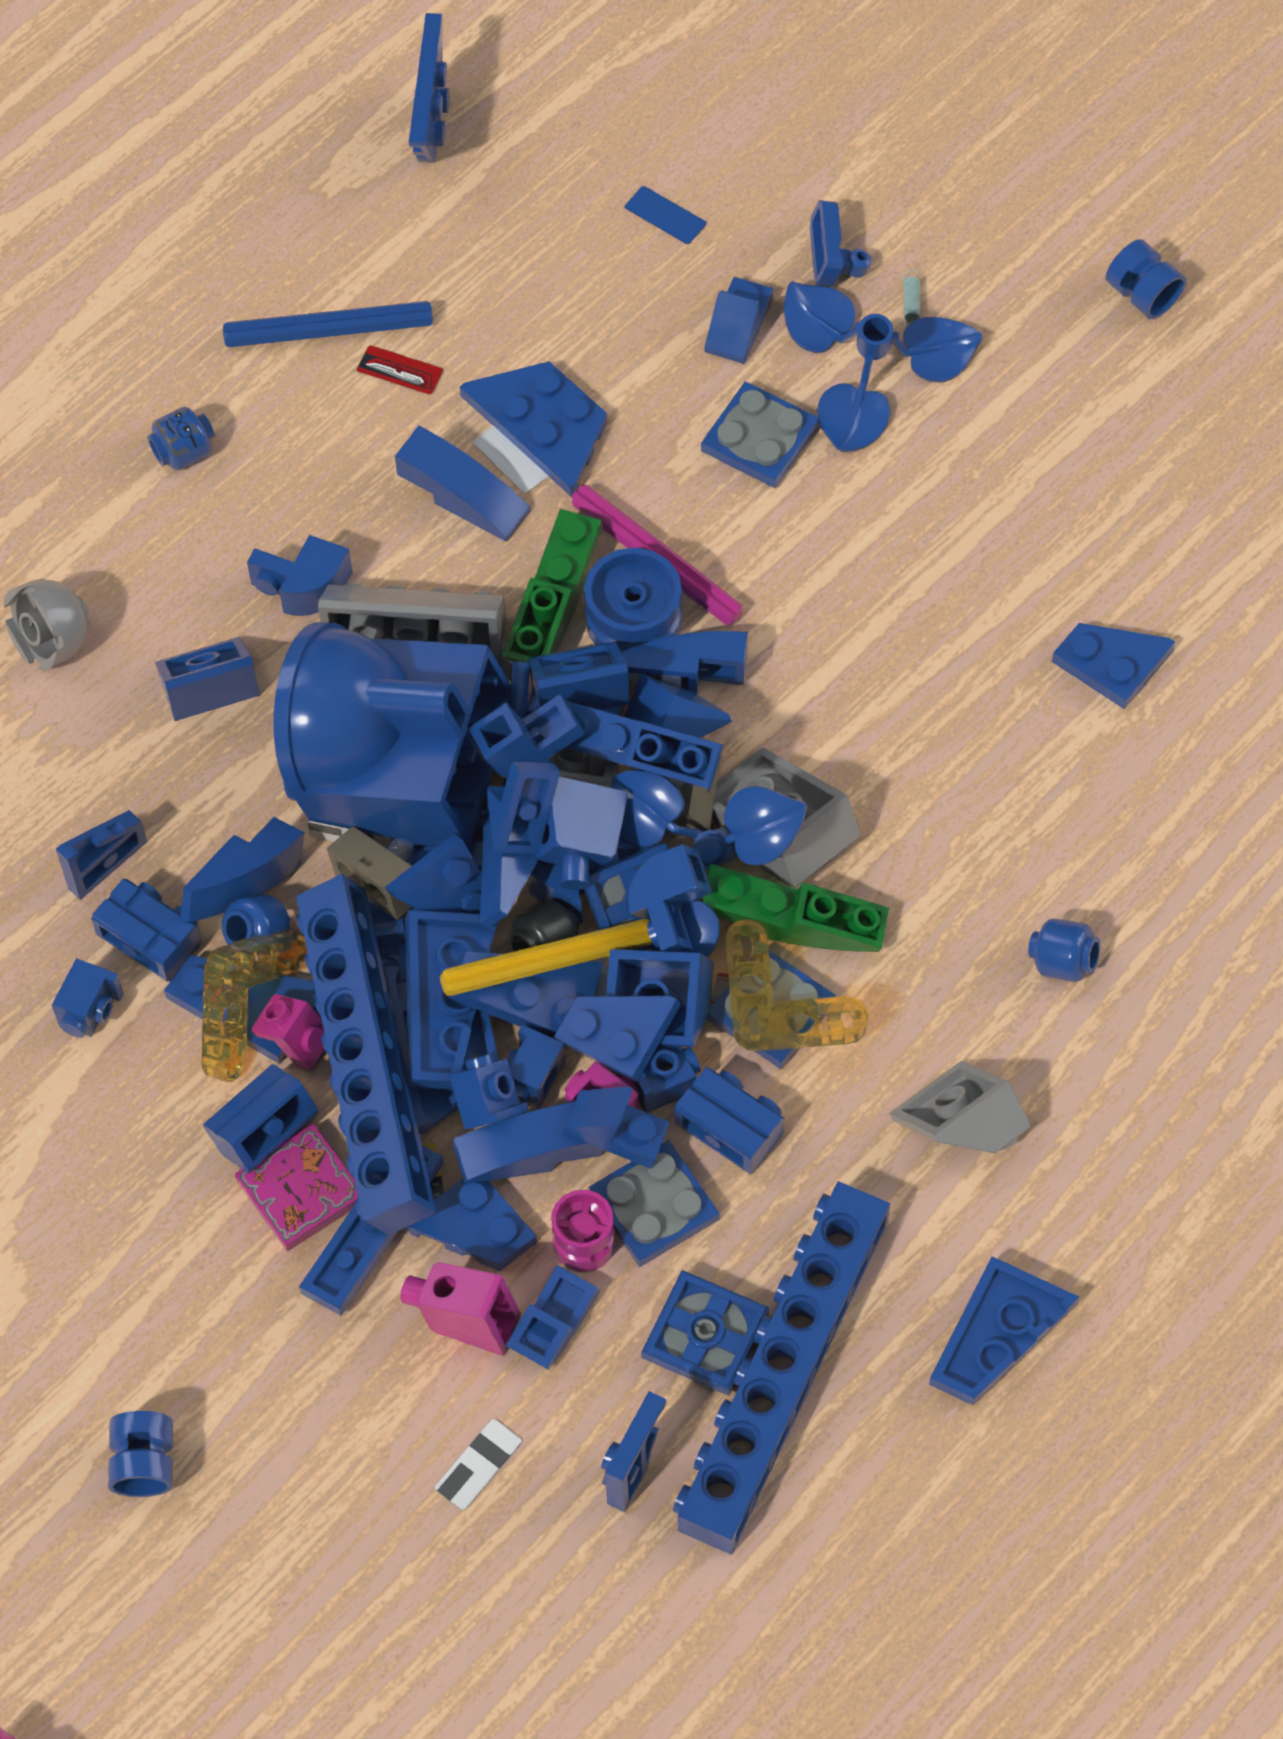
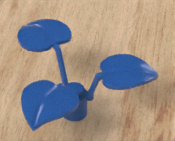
(856, 416)
(757, 830)

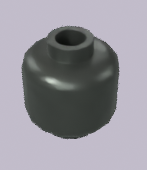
(543, 924)

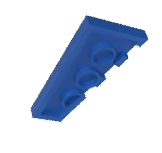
(437, 1024)

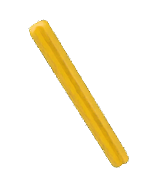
(544, 957)

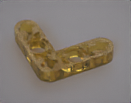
(774, 1015)
(226, 1042)

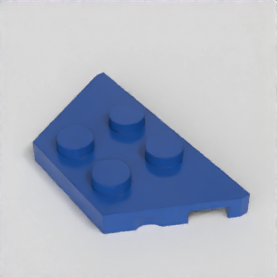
(430, 97)
(542, 418)
(435, 1104)

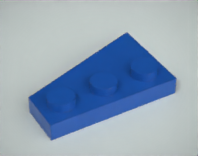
(187, 992)
(535, 1000)
(998, 1328)

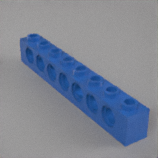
(364, 1056)
(722, 1520)

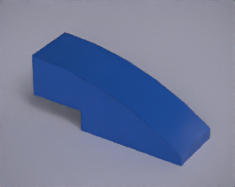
(460, 484)
(693, 657)
(243, 870)
(520, 1146)

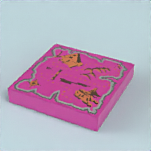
(300, 1187)

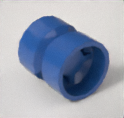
(1148, 281)
(140, 1448)

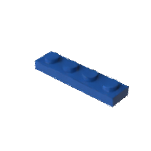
(352, 1255)

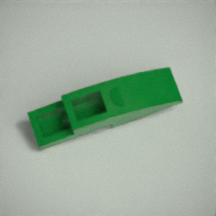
(554, 589)
(800, 915)

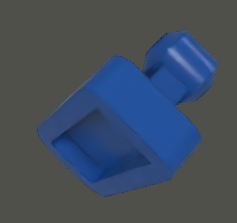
(827, 257)

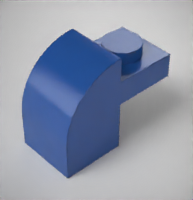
(304, 580)
(536, 738)
(663, 886)

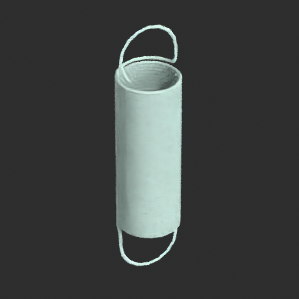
(911, 291)

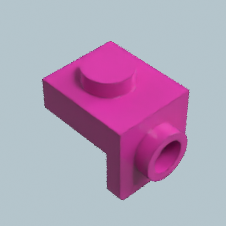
(293, 1028)
(599, 1078)

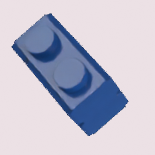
(146, 928)
(260, 1118)
(730, 1119)

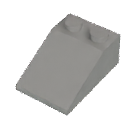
(828, 820)

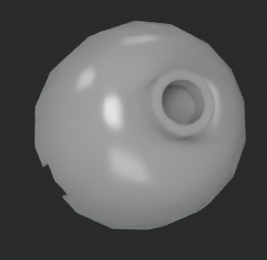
(46, 622)

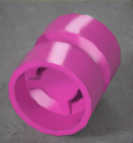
(583, 1230)

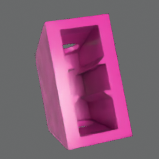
(465, 1305)

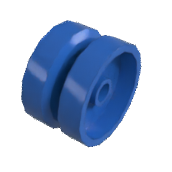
(632, 598)

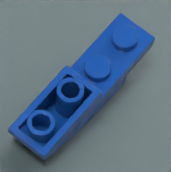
(646, 746)

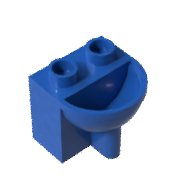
(383, 732)

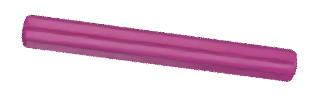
(633, 535)

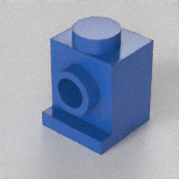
(86, 998)
(535, 1065)
(661, 1087)
(486, 1092)

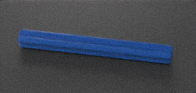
(327, 324)

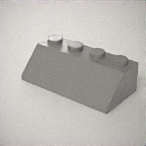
(417, 614)

